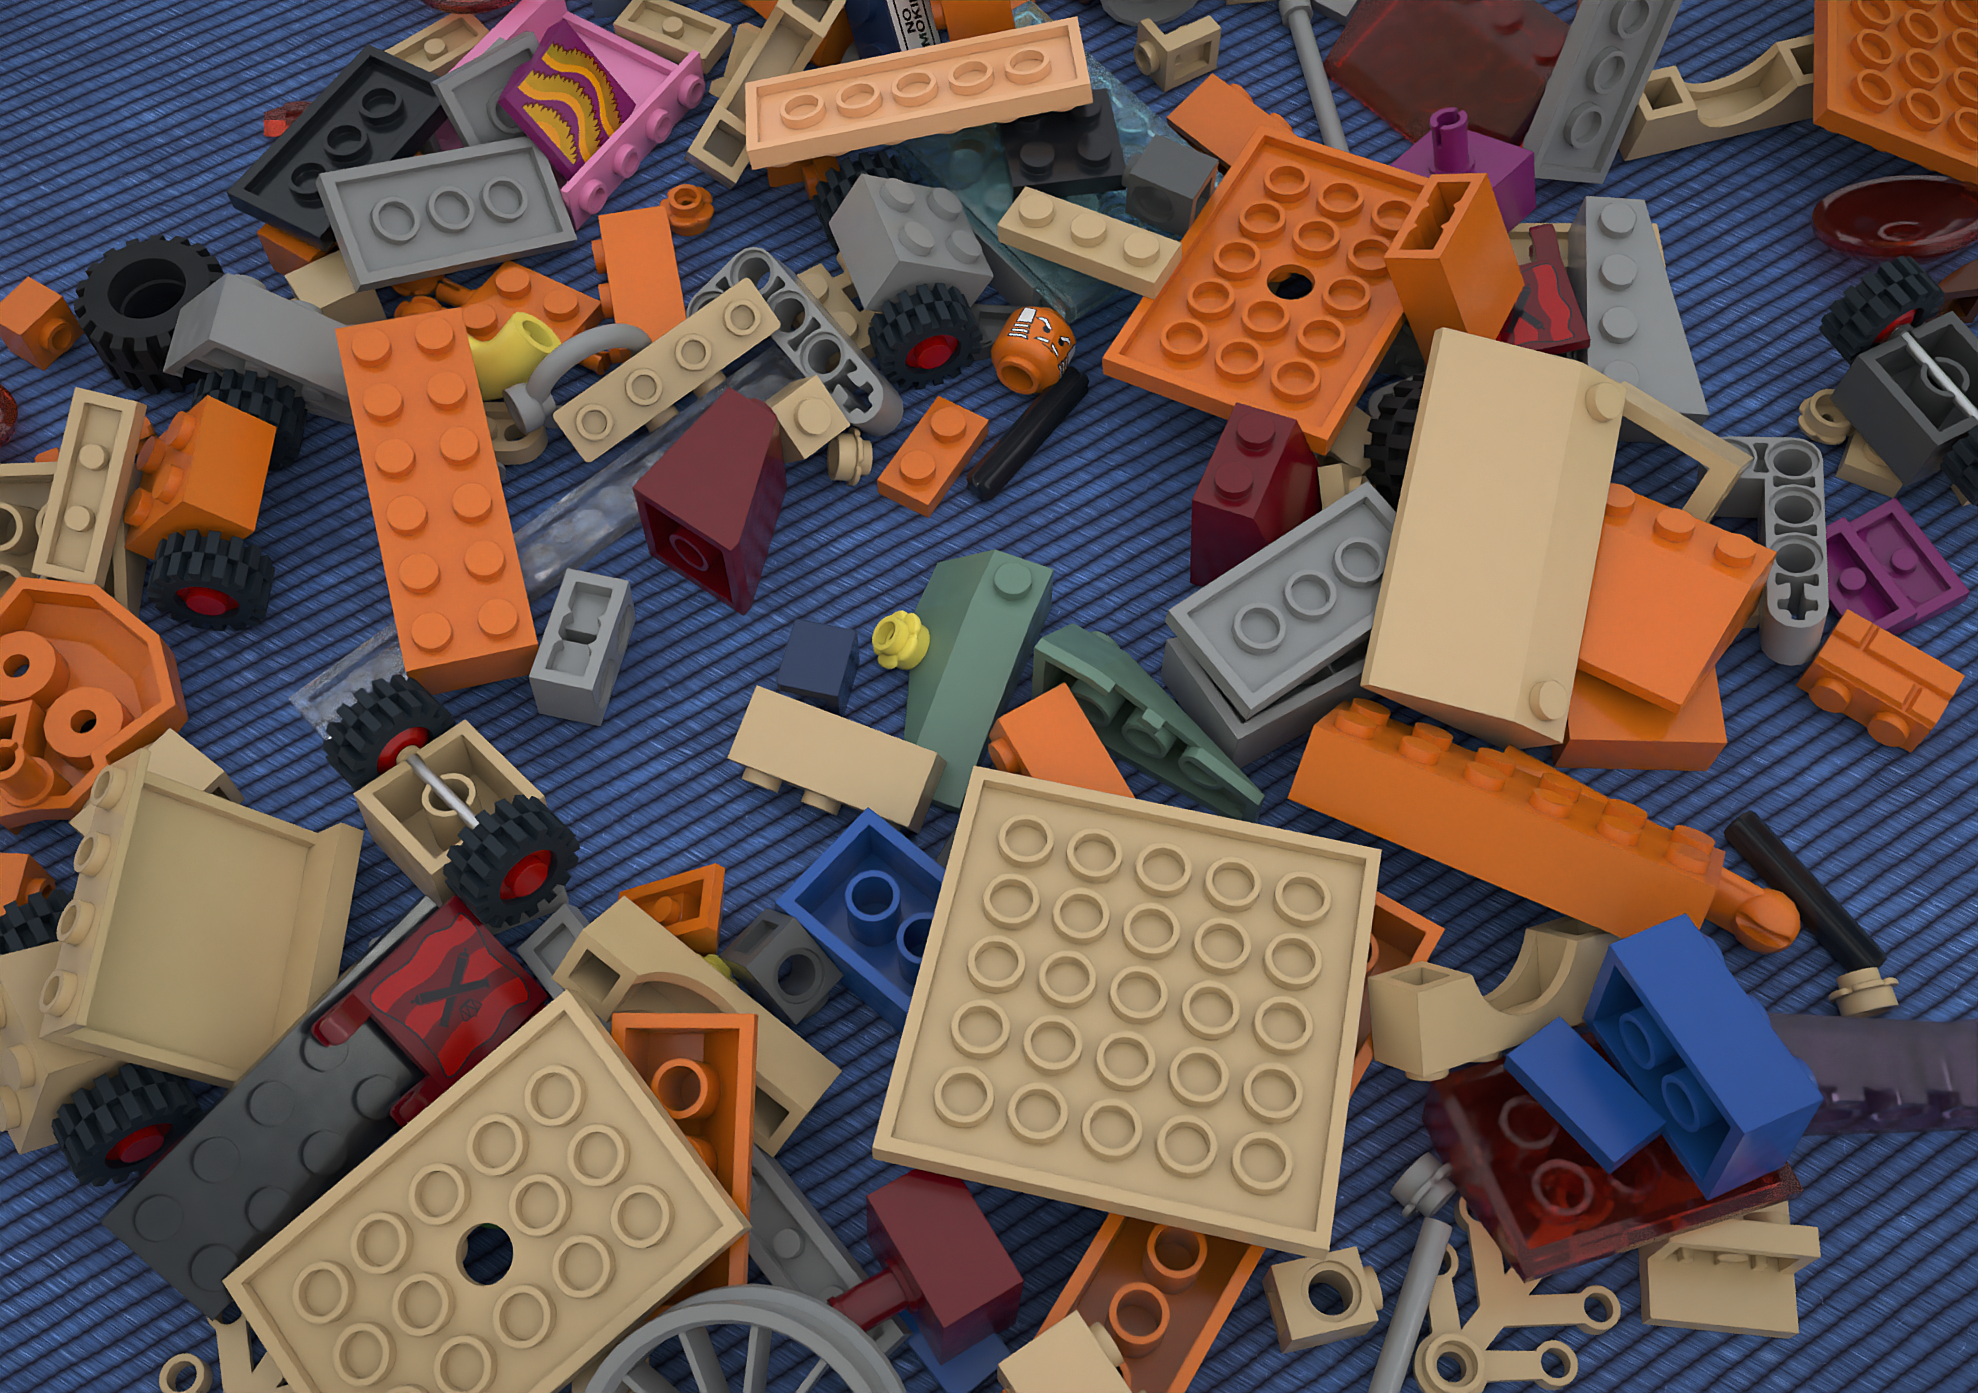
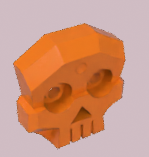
(84, 665)

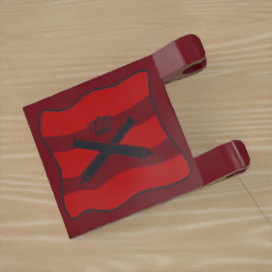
(1546, 308)
(442, 999)

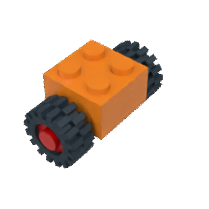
(205, 497)

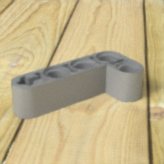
(814, 341)
(1787, 496)

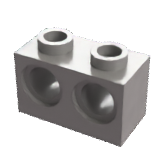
(583, 647)

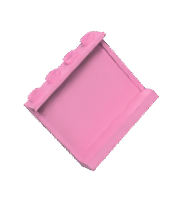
(655, 84)

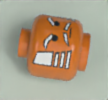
(1032, 349)

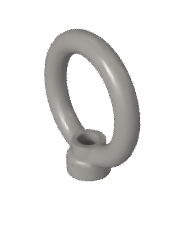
(533, 404)

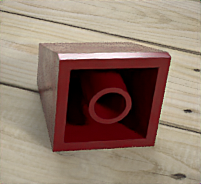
(1251, 492)
(717, 499)

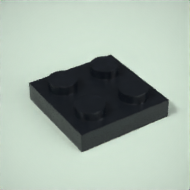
(1064, 150)

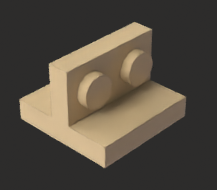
(1729, 1275)

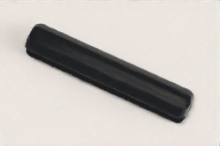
(1027, 434)
(1815, 904)

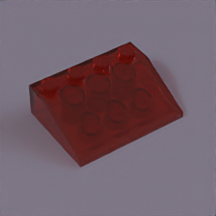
(1449, 53)
(1548, 1196)

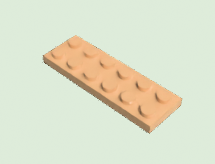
(916, 93)

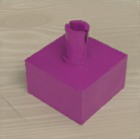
(1455, 150)

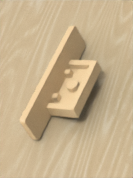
(666, 370)

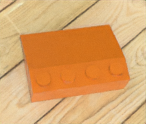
(1666, 598)

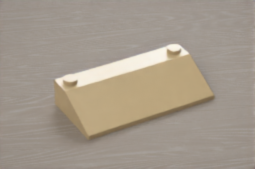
(1495, 540)

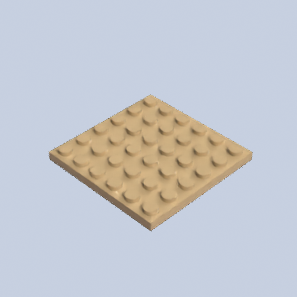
(1138, 1012)

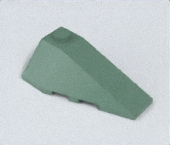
(982, 630)
(1142, 721)

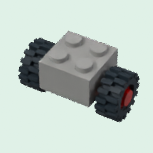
(911, 261)

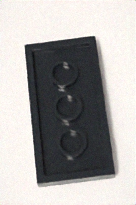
(364, 117)

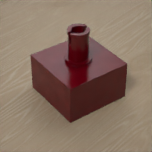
(935, 1264)

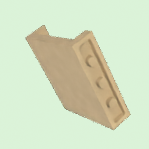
(194, 927)

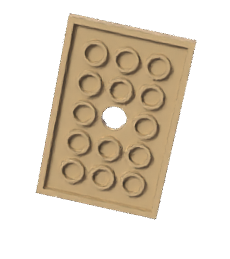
(556, 1151)

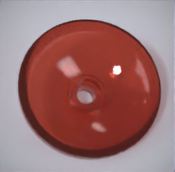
(1898, 218)

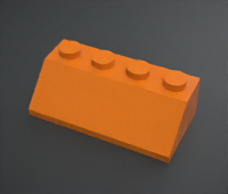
(706, 1082)

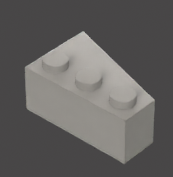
(255, 330)

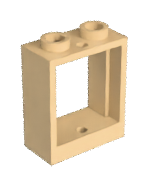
(1723, 459)

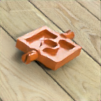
(520, 289)

